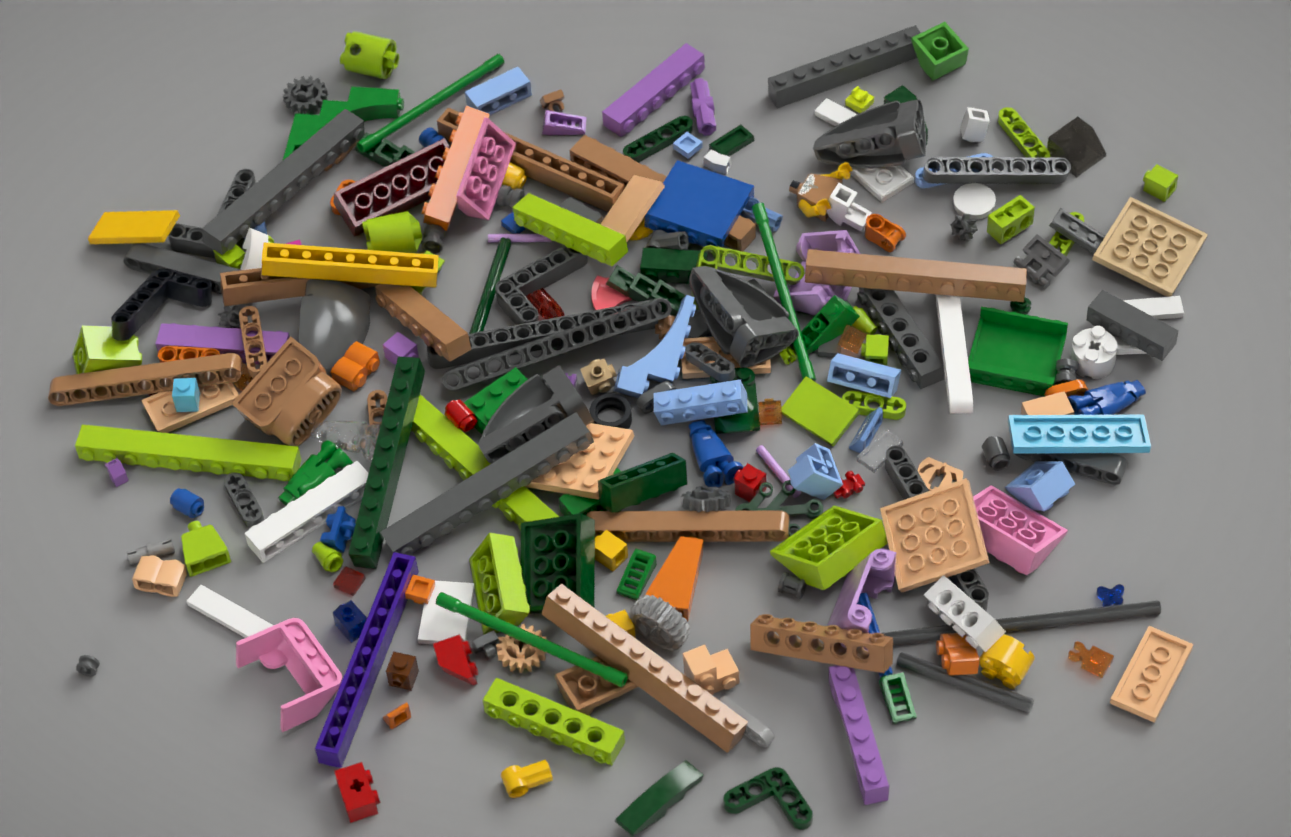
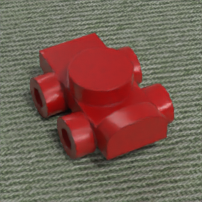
(850, 484)

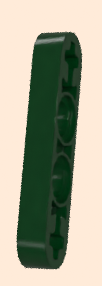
(642, 152)

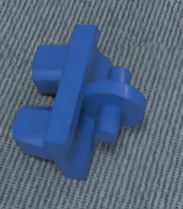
(341, 527)

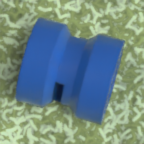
(429, 137)

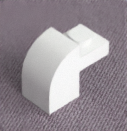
(845, 210)

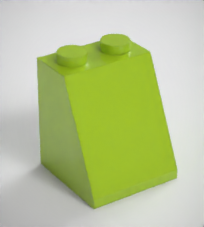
(100, 351)

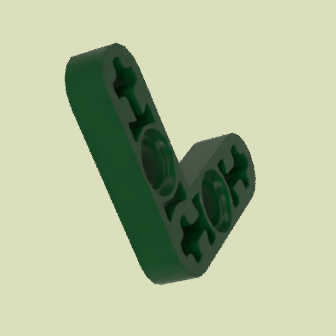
(770, 788)

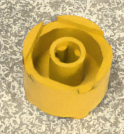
(1006, 661)

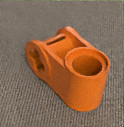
(883, 232)

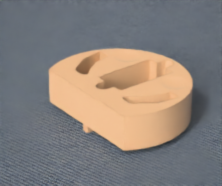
(930, 468)

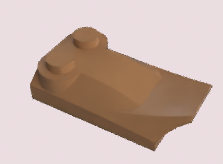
(587, 690)

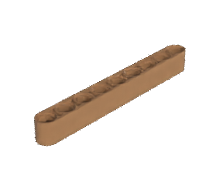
(143, 379)
(709, 526)

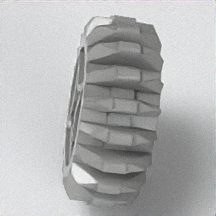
(659, 622)

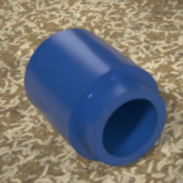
(187, 503)

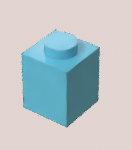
(186, 395)

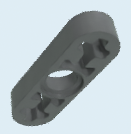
(721, 369)
(244, 490)

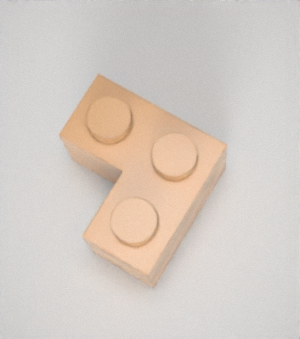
(711, 671)

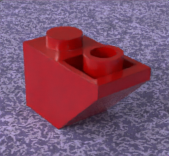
(455, 659)

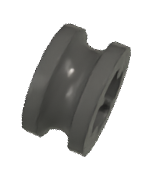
(87, 665)

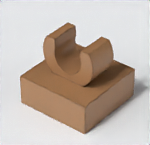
(553, 98)

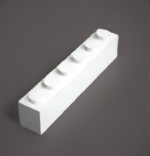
(307, 512)

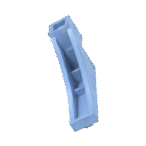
(662, 360)

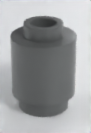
(996, 453)

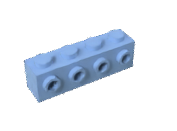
(700, 402)

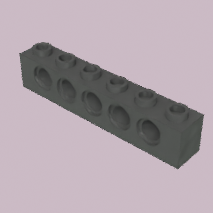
(904, 335)

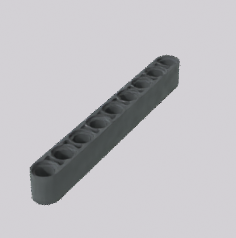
(910, 484)

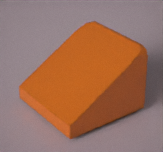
(397, 716)

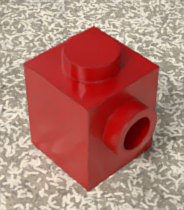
(748, 482)

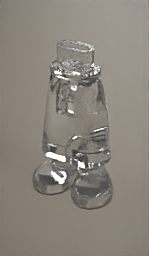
(349, 435)

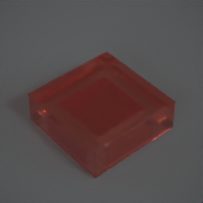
(349, 581)

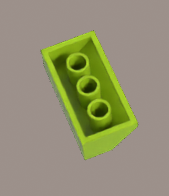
(499, 580)

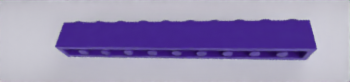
(366, 662)

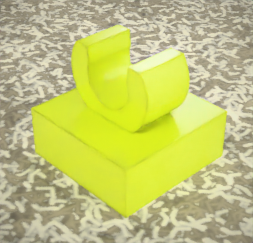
(859, 100)

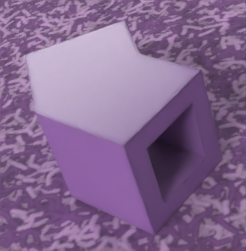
(116, 472)

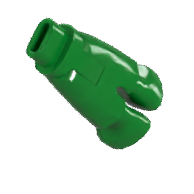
(315, 471)

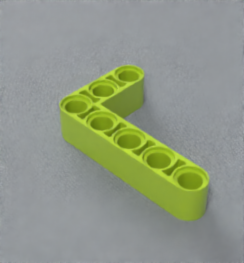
(740, 267)

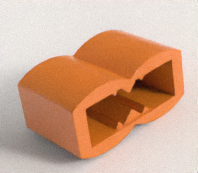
(355, 366)
(957, 654)

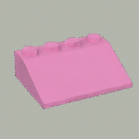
(485, 171)
(1015, 531)

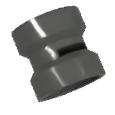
(509, 196)
(433, 238)
(1066, 370)

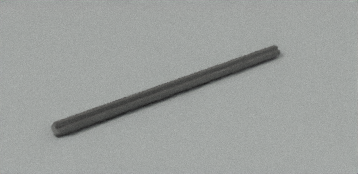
(1037, 621)

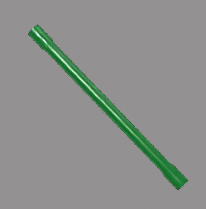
(374, 138)
(762, 221)
(606, 672)

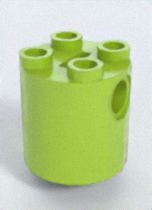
(369, 55)
(393, 233)

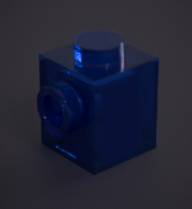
(349, 620)

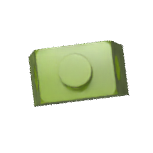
(203, 549)

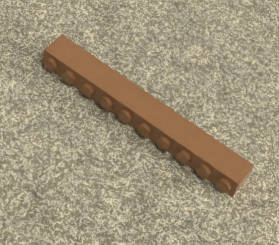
(621, 168)
(552, 169)
(915, 275)
(644, 668)

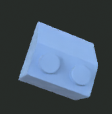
(1041, 484)

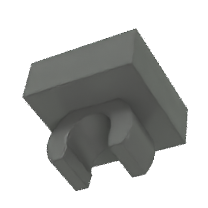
(486, 644)

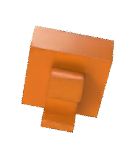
(420, 589)

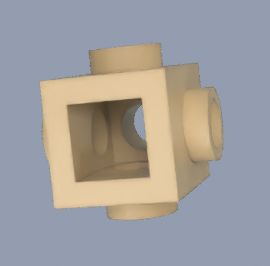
(599, 376)

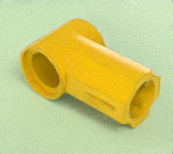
(519, 780)

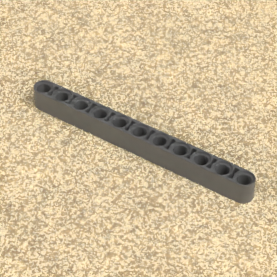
(566, 337)
(501, 339)

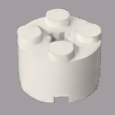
(1094, 352)

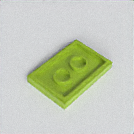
(819, 411)

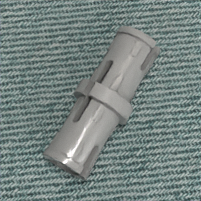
(156, 549)

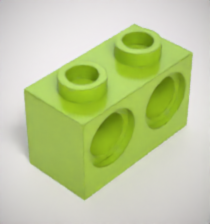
(1010, 219)

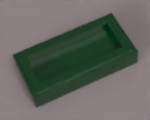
(732, 141)

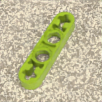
(1020, 139)

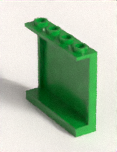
(1016, 351)

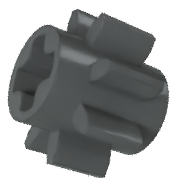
(964, 227)
(227, 315)

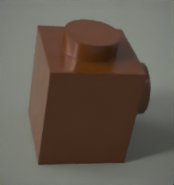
(402, 671)

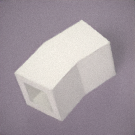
(717, 162)

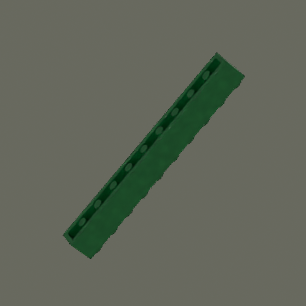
(387, 462)

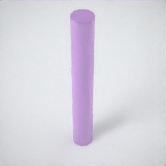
(494, 238)
(774, 466)

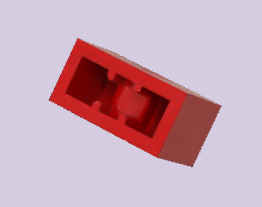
(361, 803)

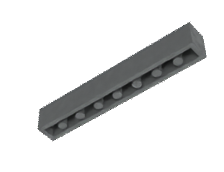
(842, 67)

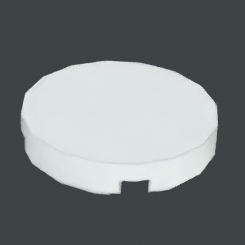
(974, 200)

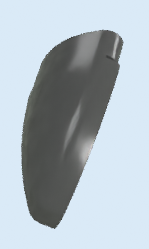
(876, 137)
(741, 316)
(332, 319)
(531, 411)

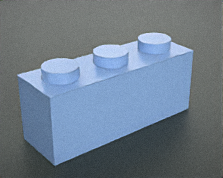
(499, 92)
(864, 375)

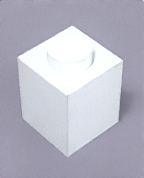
(974, 125)

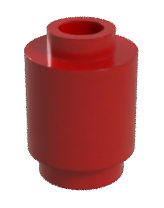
(460, 415)

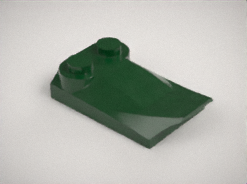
(743, 421)

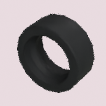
(612, 400)

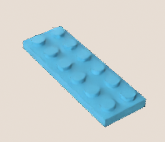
(1078, 434)

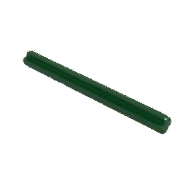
(489, 289)

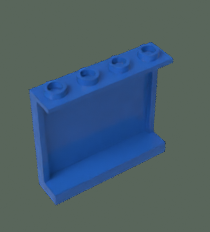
(699, 204)

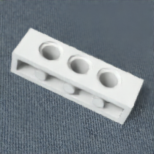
(964, 613)

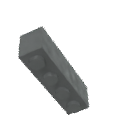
(1132, 325)

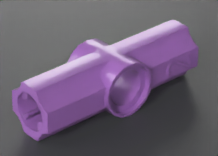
(703, 106)

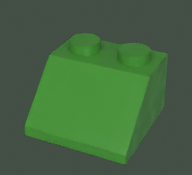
(939, 50)

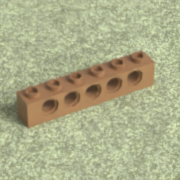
(810, 648)

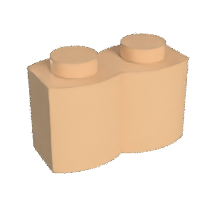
(159, 576)

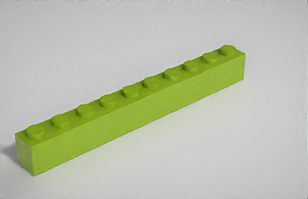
(188, 452)
(467, 459)

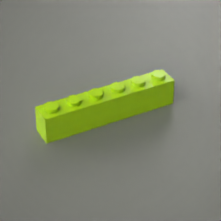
(570, 229)

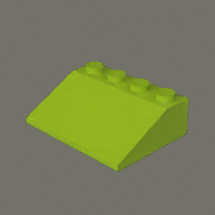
(830, 546)

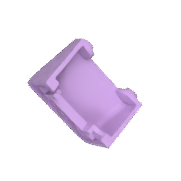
(811, 296)
(870, 577)

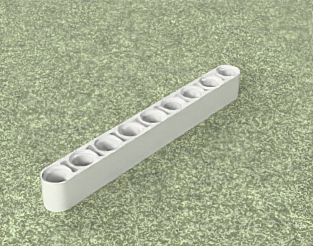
(954, 354)

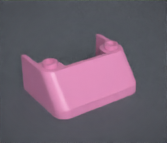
(298, 649)

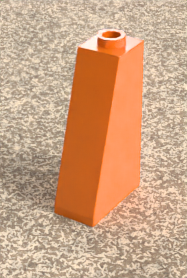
(679, 575)

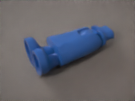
(1107, 398)
(712, 452)

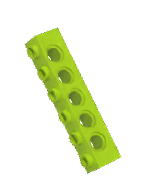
(525, 702)

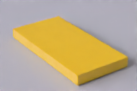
(134, 227)

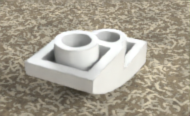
(254, 246)

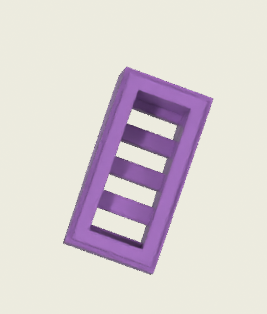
(556, 124)

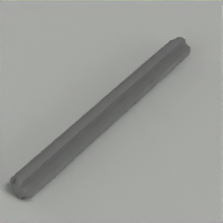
(965, 682)

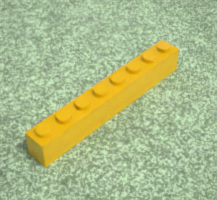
(349, 265)

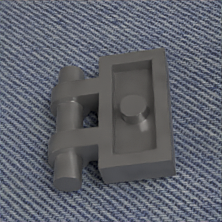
(1045, 255)

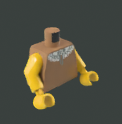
(816, 190)

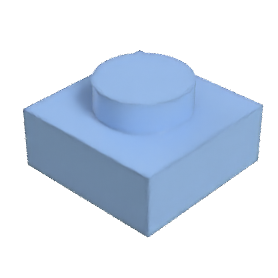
(687, 145)

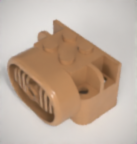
(289, 395)

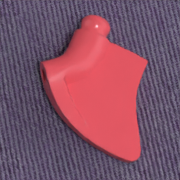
(605, 296)

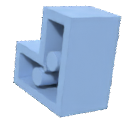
(815, 472)

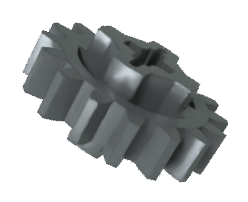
(305, 95)
(705, 499)

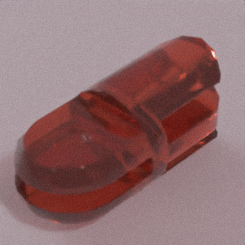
(545, 304)

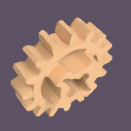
(510, 652)

